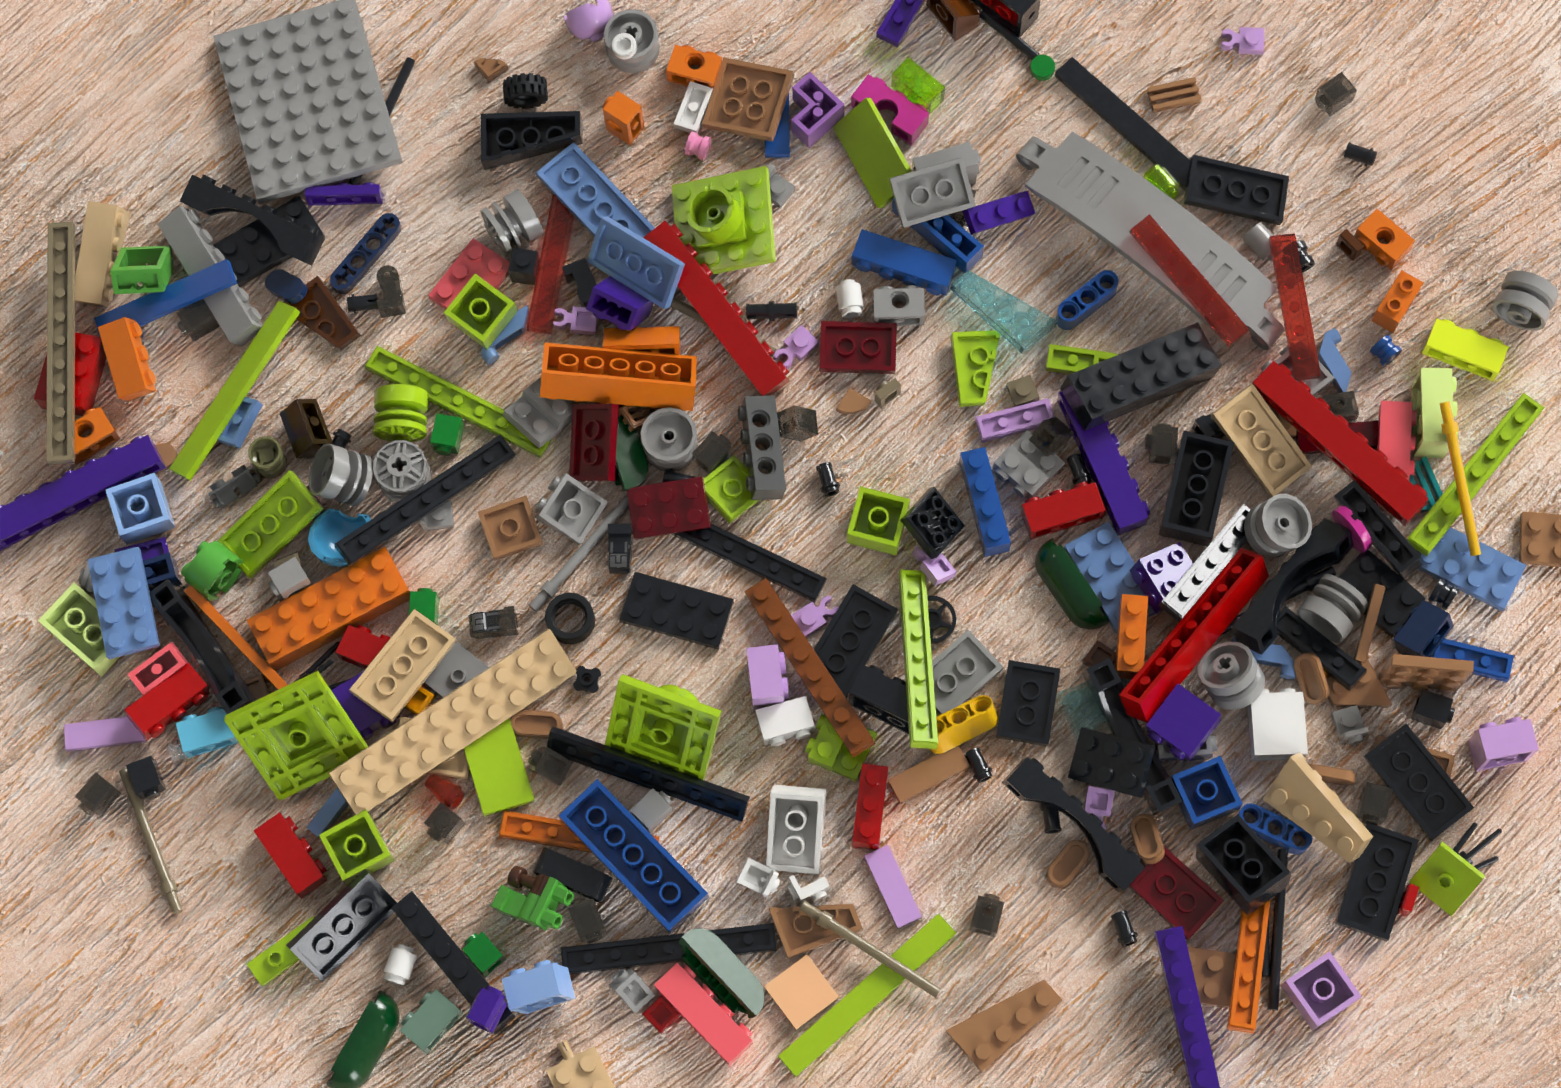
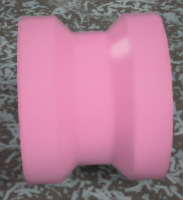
(697, 146)

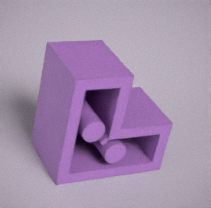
(819, 110)

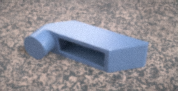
(511, 331)
(1333, 361)
(1278, 657)
(328, 813)

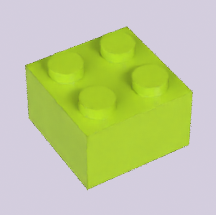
(481, 311)
(877, 521)
(356, 847)

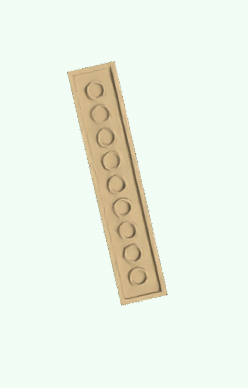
(452, 722)

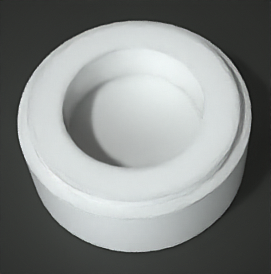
(624, 46)

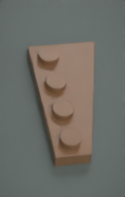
(1000, 1026)

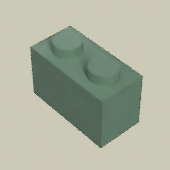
(430, 1021)

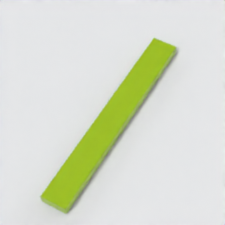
(234, 390)
(450, 398)
(1476, 472)
(918, 660)
(865, 996)

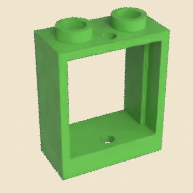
(132, 268)

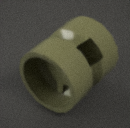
(267, 457)

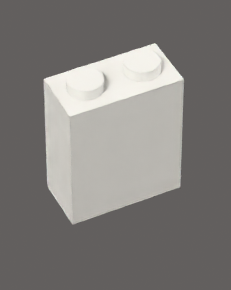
(1277, 725)

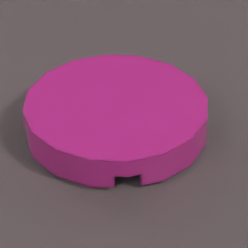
(1359, 533)

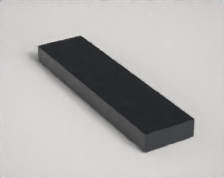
(1307, 639)

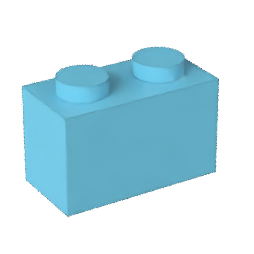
(204, 732)

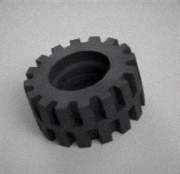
(525, 90)

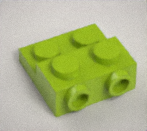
(830, 752)

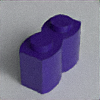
(487, 1009)

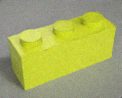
(1465, 349)

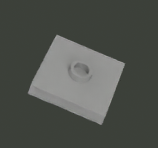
(454, 670)

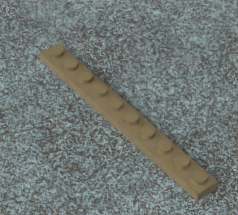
(60, 343)

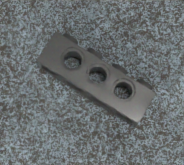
(762, 410)

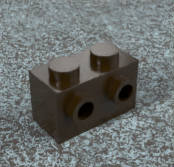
(305, 427)

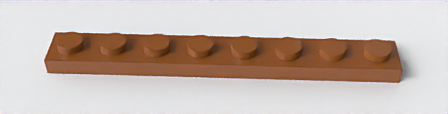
(809, 668)

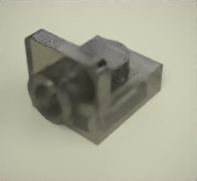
(549, 765)

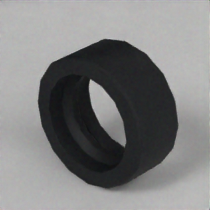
(584, 604)

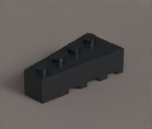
(526, 135)

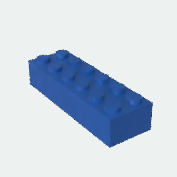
(634, 856)

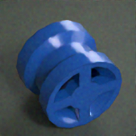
(1385, 350)

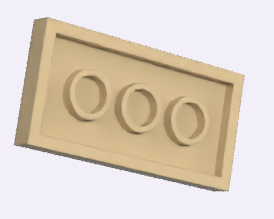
(1261, 440)
(403, 665)

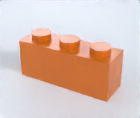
(644, 339)
(127, 358)
(1131, 635)

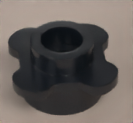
(590, 686)

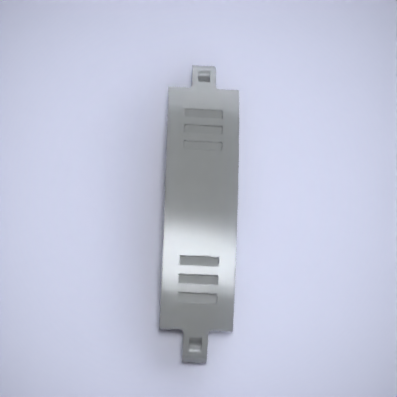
(1114, 198)

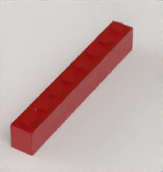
(720, 315)
(1340, 443)
(1194, 635)

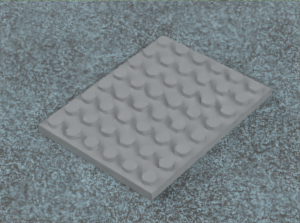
(307, 100)

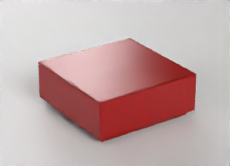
(1408, 899)
(661, 1014)

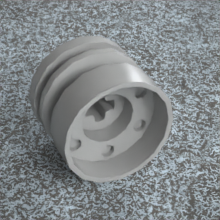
(511, 222)
(415, 471)
(340, 474)
(1333, 607)

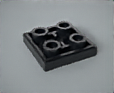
(932, 522)

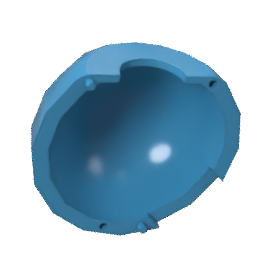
(328, 530)

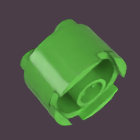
(212, 569)

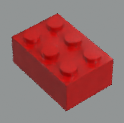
(89, 366)

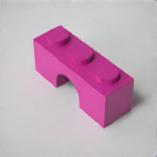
(910, 117)

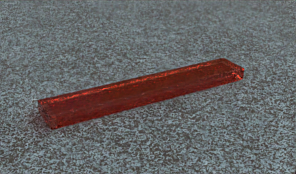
(550, 270)
(1189, 280)
(1294, 307)

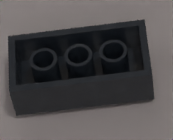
(1196, 488)

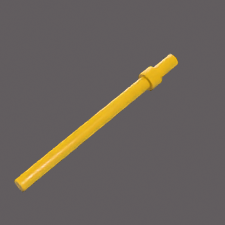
(1450, 428)

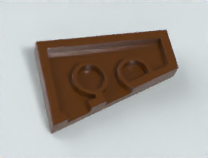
(325, 316)

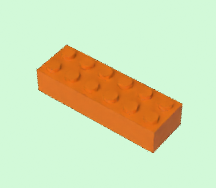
(618, 376)
(328, 607)

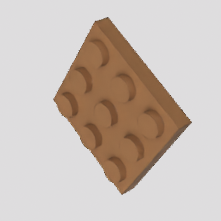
(748, 99)
(1425, 673)

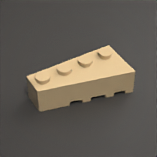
(100, 243)
(1316, 809)

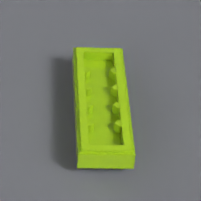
(275, 958)

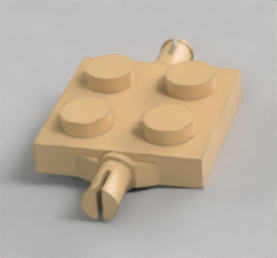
(579, 1070)

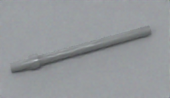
(550, 587)

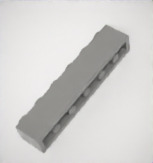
(196, 252)

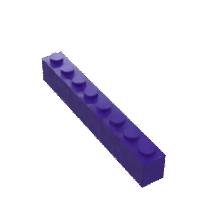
(77, 490)

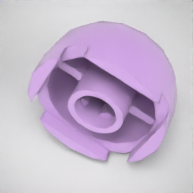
(589, 20)

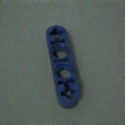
(362, 251)

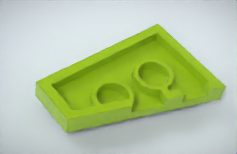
(973, 364)

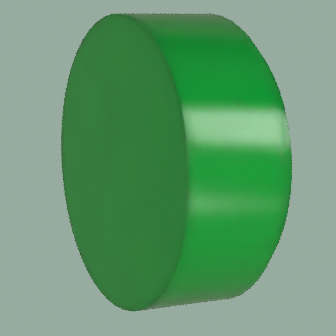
(1042, 67)

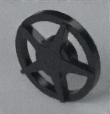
(936, 622)

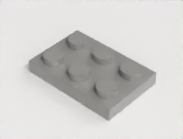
(932, 192)
(962, 672)

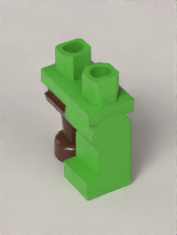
(539, 905)

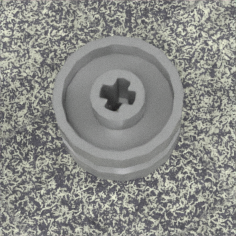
(645, 33)
(1525, 300)
(669, 439)
(1278, 526)
(1231, 675)

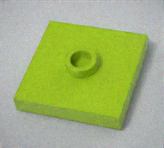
(728, 490)
(1447, 878)

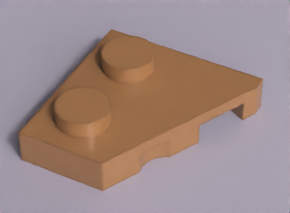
(1365, 693)

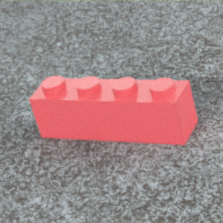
(1395, 434)
(704, 1014)

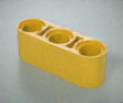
(965, 723)

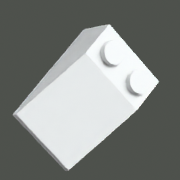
(796, 828)

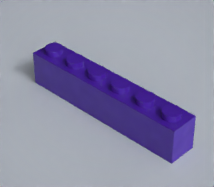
(1109, 472)
(1186, 1008)

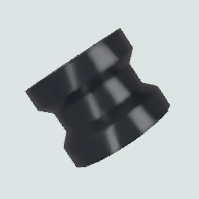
(1443, 594)

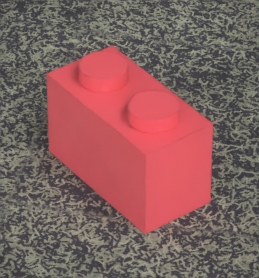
(157, 668)

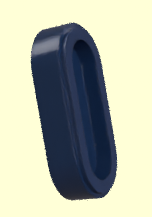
(286, 286)

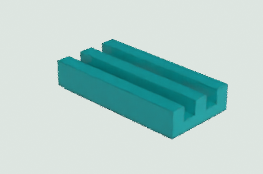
(1432, 480)

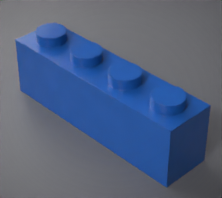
(949, 240)
(903, 262)
(984, 502)

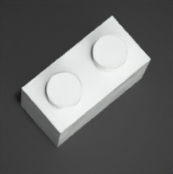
(785, 721)

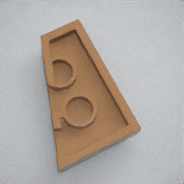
(801, 933)

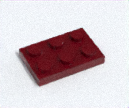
(858, 347)
(593, 442)
(668, 508)
(1176, 893)

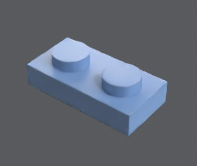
(240, 423)

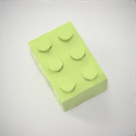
(1428, 390)
(77, 625)

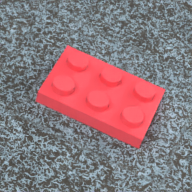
(473, 260)

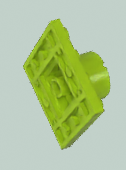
(727, 219)
(663, 726)
(296, 735)

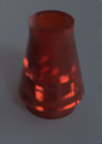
(445, 791)

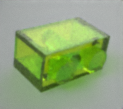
(918, 85)

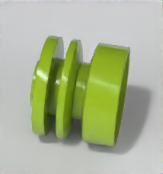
(400, 412)

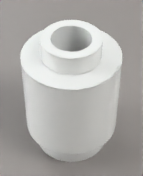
(849, 299)
(399, 964)

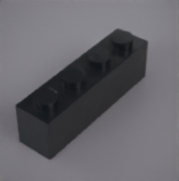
(1383, 533)

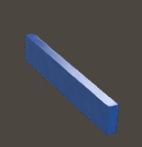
(176, 296)

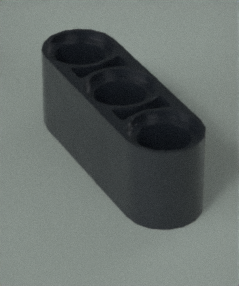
(573, 874)

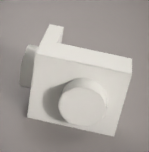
(758, 877)
(814, 891)

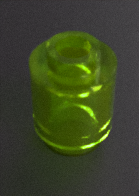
(1162, 180)

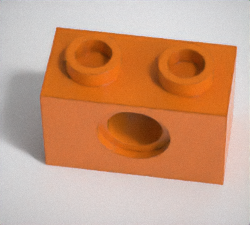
(684, 57)
(623, 117)
(1380, 226)
(1397, 301)
(102, 434)

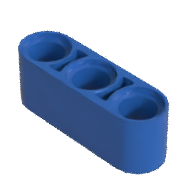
(1092, 290)
(1287, 829)

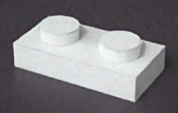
(693, 108)

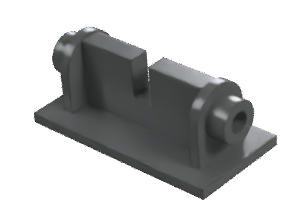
(225, 490)

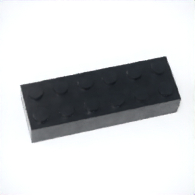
(1140, 376)

